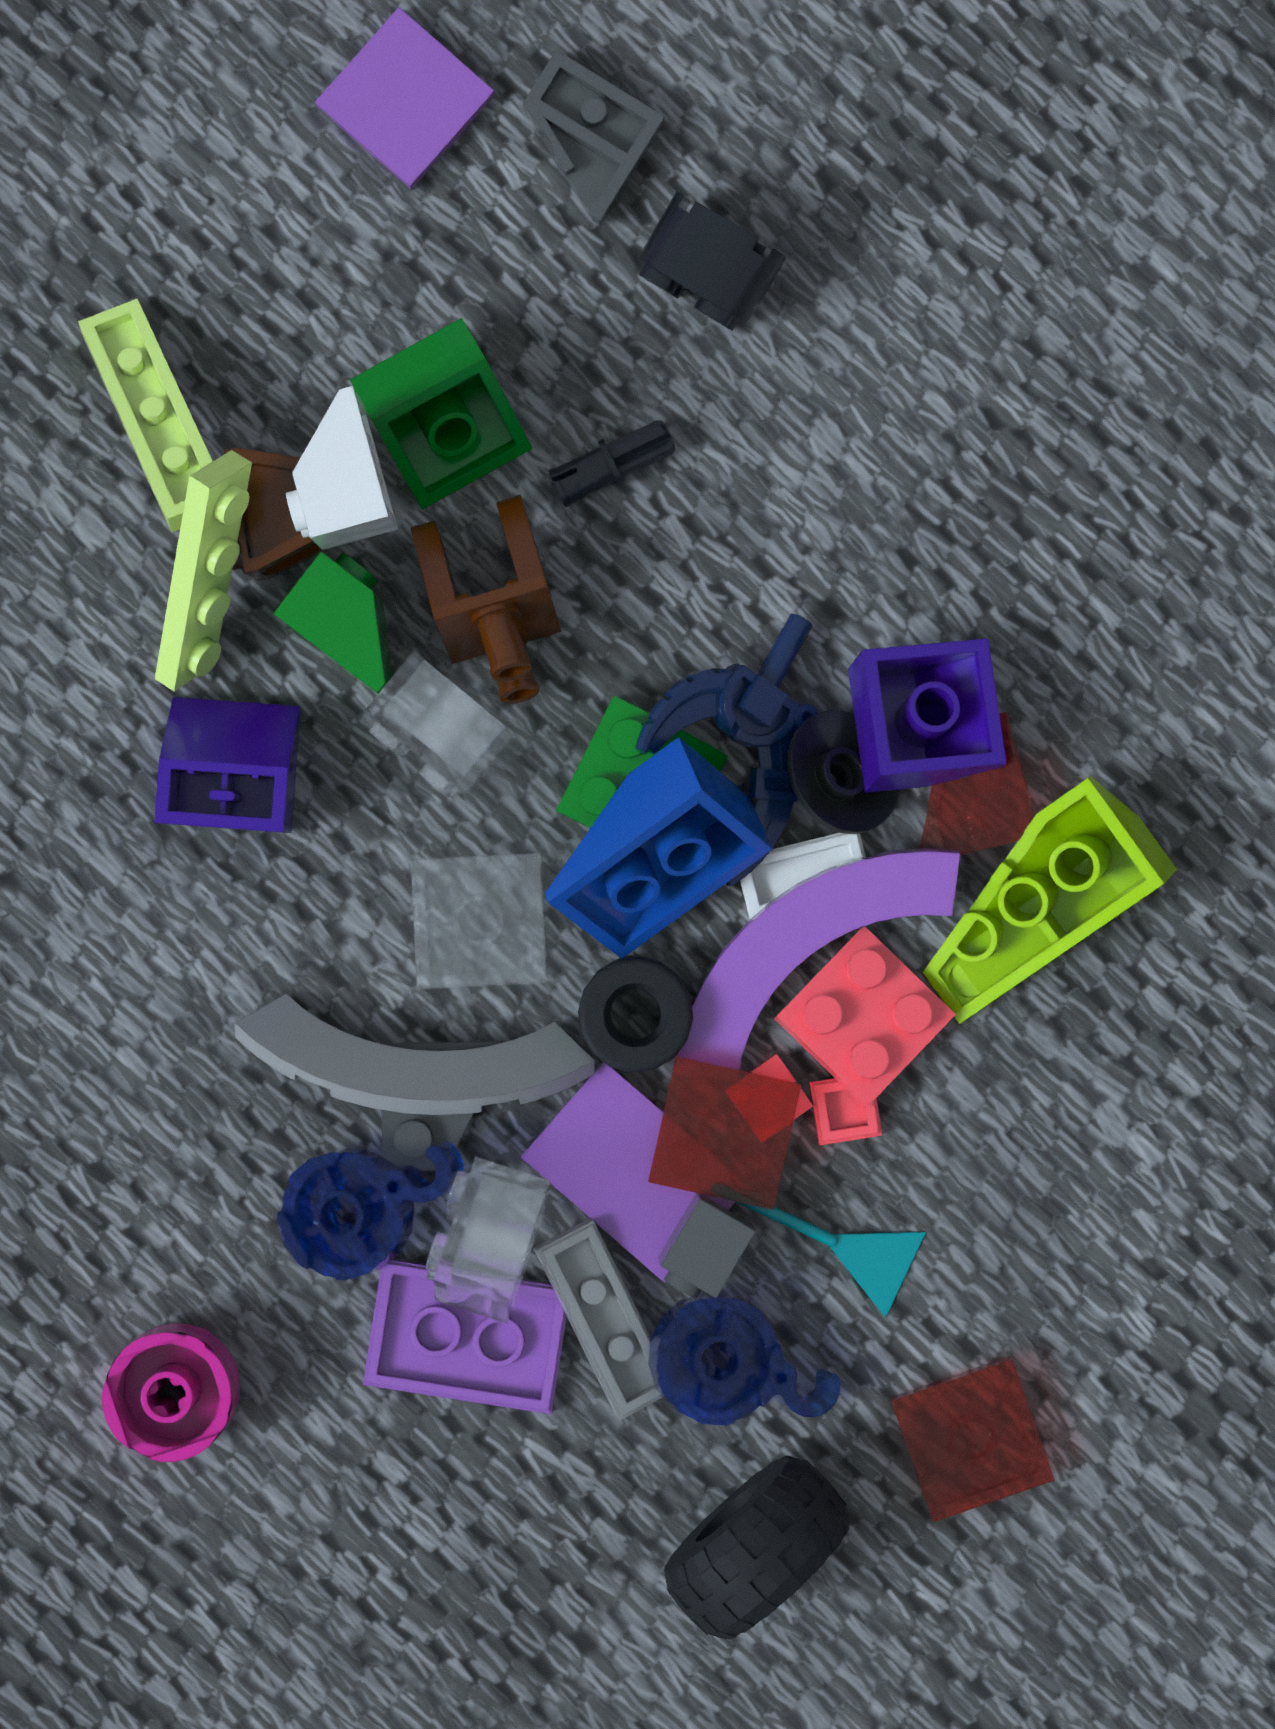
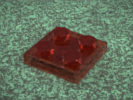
(724, 1132)
(972, 1439)

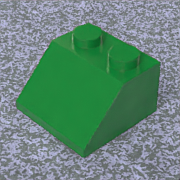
(441, 413)
(342, 617)
(613, 757)

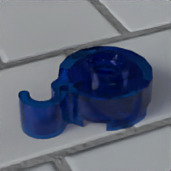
(383, 1205)
(754, 1366)

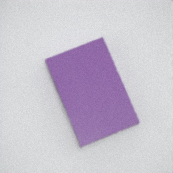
(601, 1160)
(461, 1354)

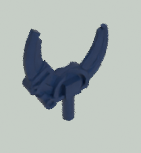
(750, 713)

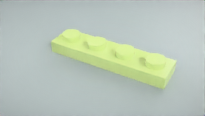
(147, 403)
(203, 570)

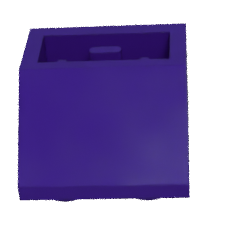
(228, 765)

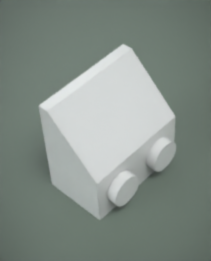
(341, 479)

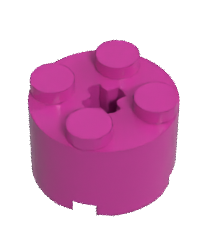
(156, 1424)

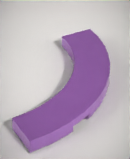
(800, 924)

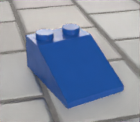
(658, 849)

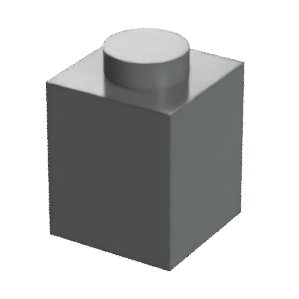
(704, 1247)

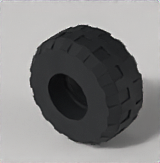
(757, 1548)

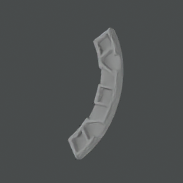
(408, 1078)

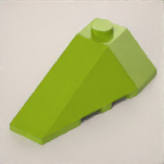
(1059, 884)

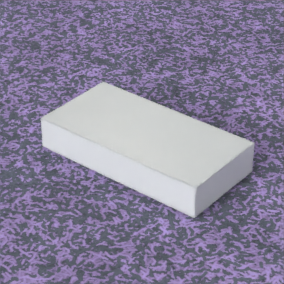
(795, 863)

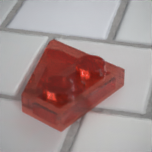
(981, 807)

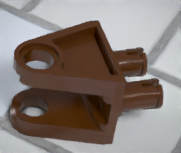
(267, 530)
(496, 620)

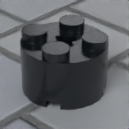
(710, 260)

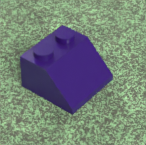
(925, 714)

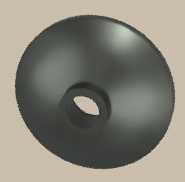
(826, 747)

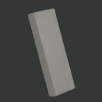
(601, 1315)

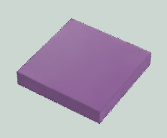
(405, 98)

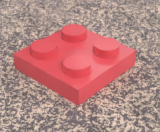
(864, 1016)

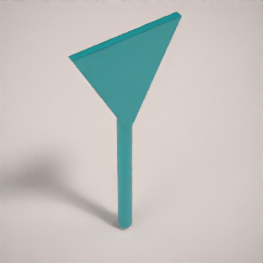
(873, 1259)

